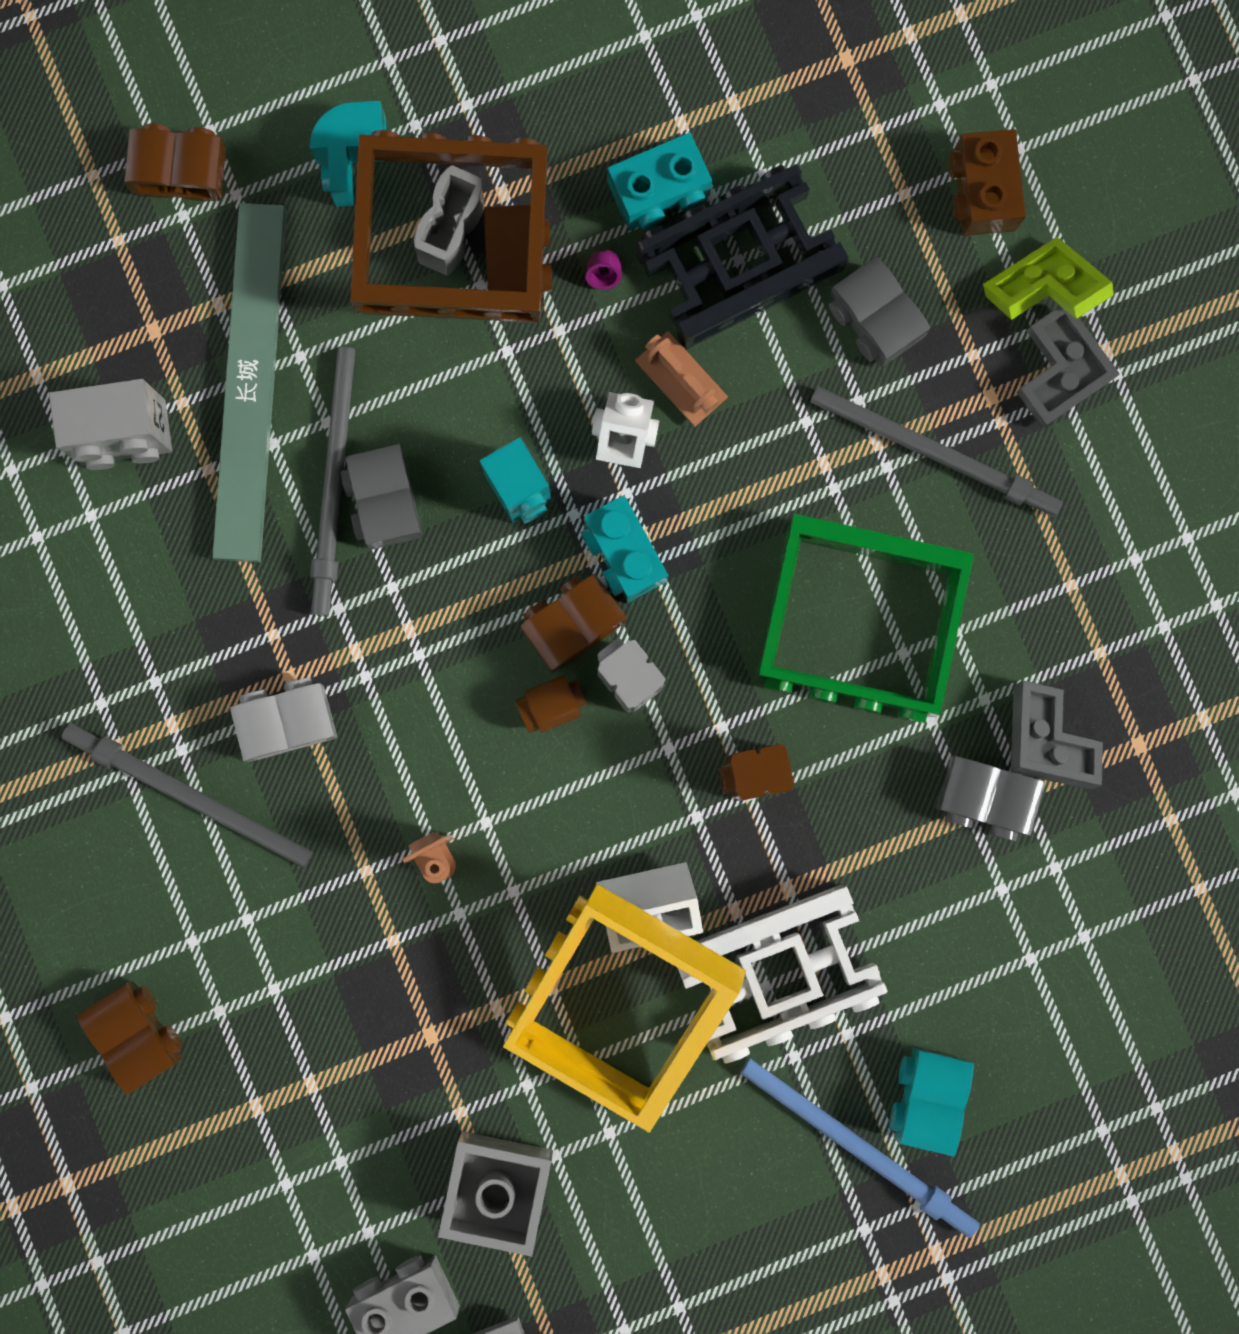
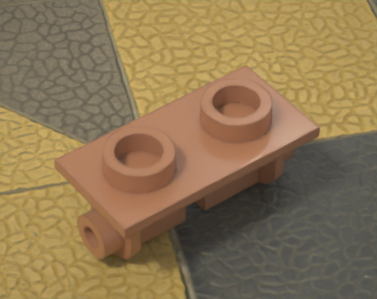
(680, 378)
(433, 857)

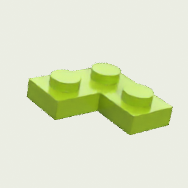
(1052, 272)

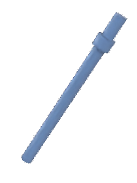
(932, 1199)

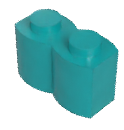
(932, 1101)

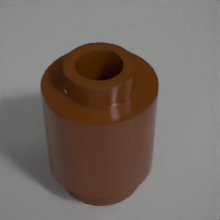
(551, 704)

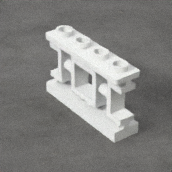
(793, 1010)

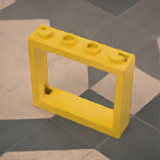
(587, 1072)

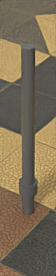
(1015, 489)
(324, 568)
(110, 753)

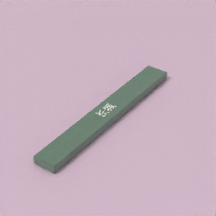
(249, 383)

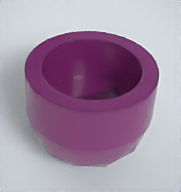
(603, 280)

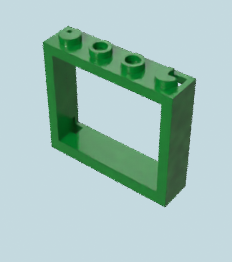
(885, 547)

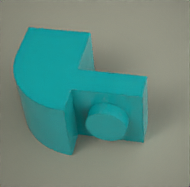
(336, 144)

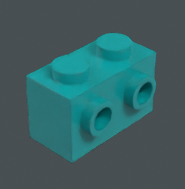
(660, 182)
(625, 550)

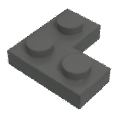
(1076, 369)
(1041, 747)

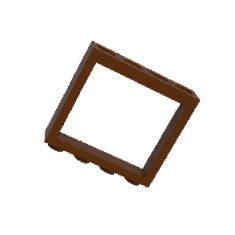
(437, 301)

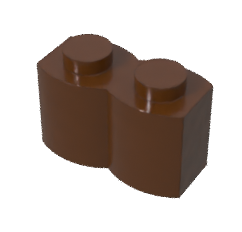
(175, 163)
(572, 622)
(131, 1036)

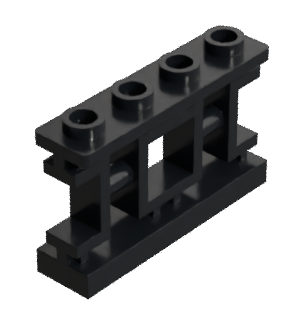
(757, 289)

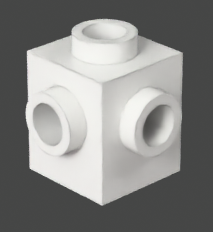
(624, 429)

